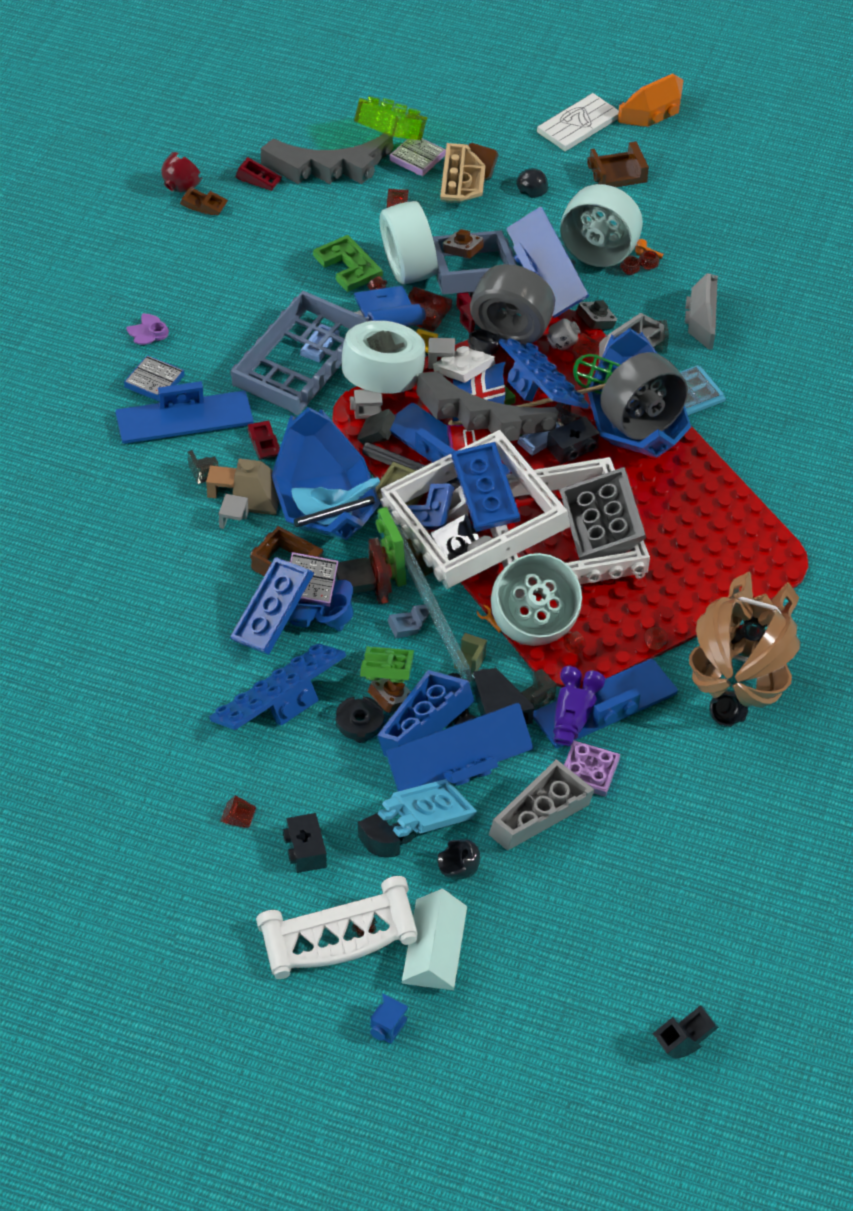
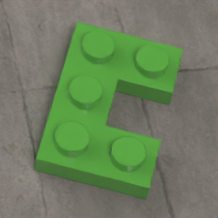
(361, 266)
(393, 545)
(387, 663)

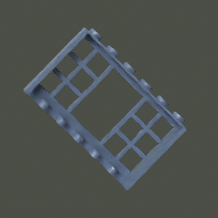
(279, 393)

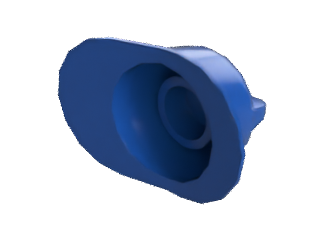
(340, 607)
(304, 614)

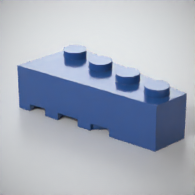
(426, 709)

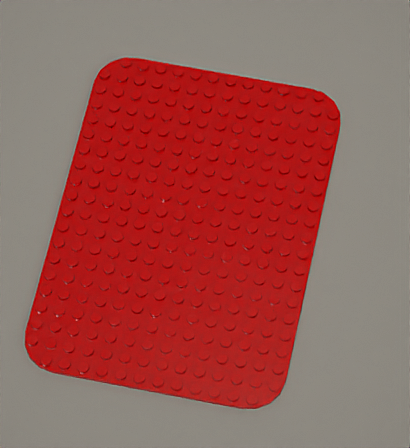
(696, 520)

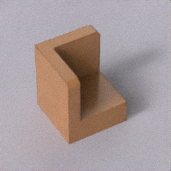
(218, 478)

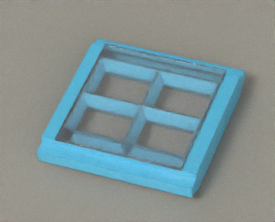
(701, 390)

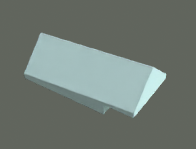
(436, 953)

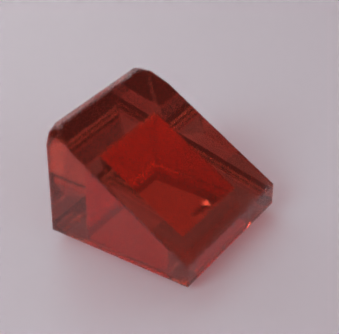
(238, 812)

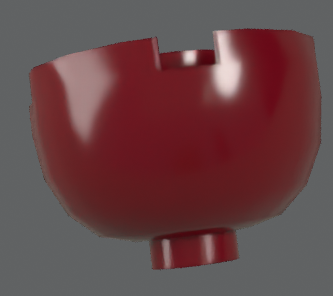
(179, 173)

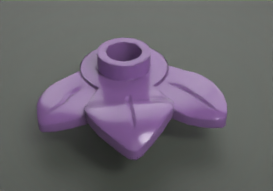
(150, 330)

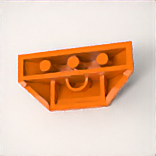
(652, 102)

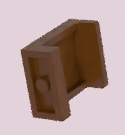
(619, 168)

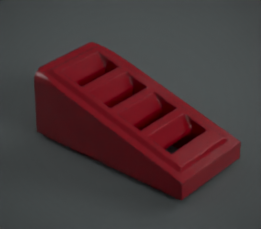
(252, 173)

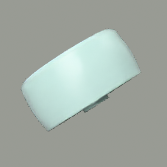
(592, 239)
(408, 242)
(378, 370)
(528, 628)

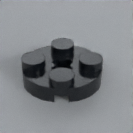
(355, 729)

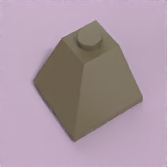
(255, 482)

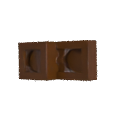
(208, 204)

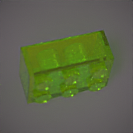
(390, 118)

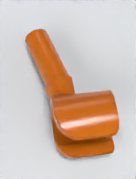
(642, 246)
(490, 619)

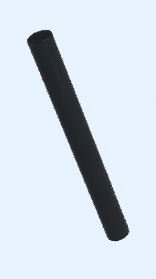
(334, 511)

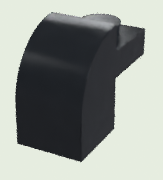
(380, 838)
(685, 1036)

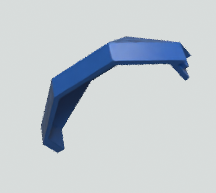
(657, 443)
(320, 456)

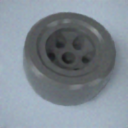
(519, 293)
(653, 405)

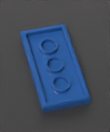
(485, 486)
(272, 605)

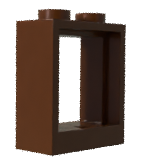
(285, 540)

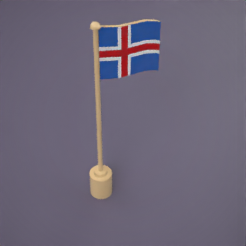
(491, 387)

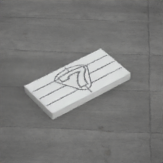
(578, 122)

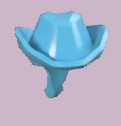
(318, 499)

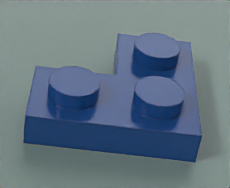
(436, 510)

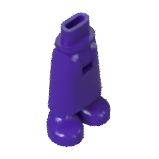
(575, 704)

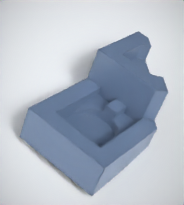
(408, 623)

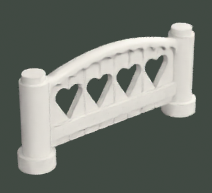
(282, 935)

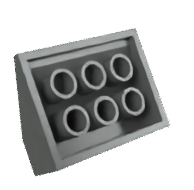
(603, 515)

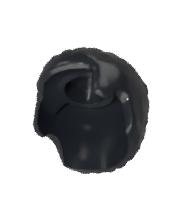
(459, 859)

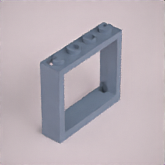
(468, 279)

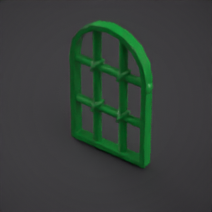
(593, 368)

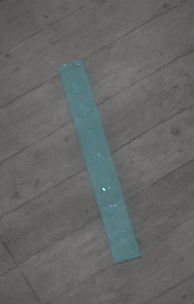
(436, 613)

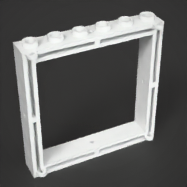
(492, 552)
(590, 570)

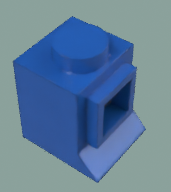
(388, 1019)

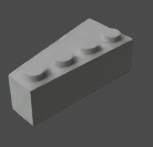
(542, 804)

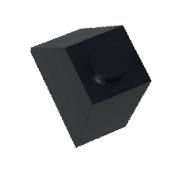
(496, 692)

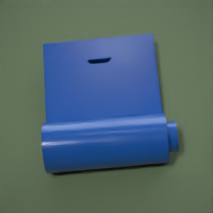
(390, 305)

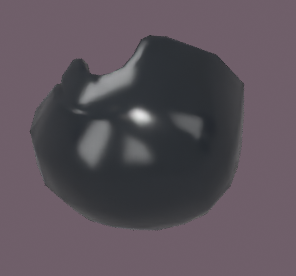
(533, 182)
(484, 341)
(727, 709)

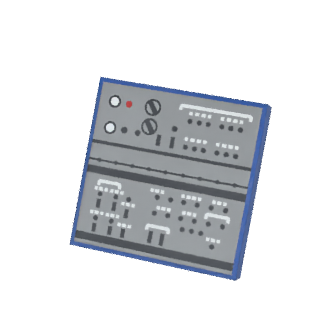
(153, 374)

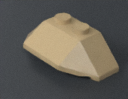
(461, 175)

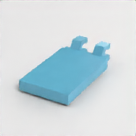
(427, 808)

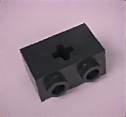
(573, 440)
(305, 842)

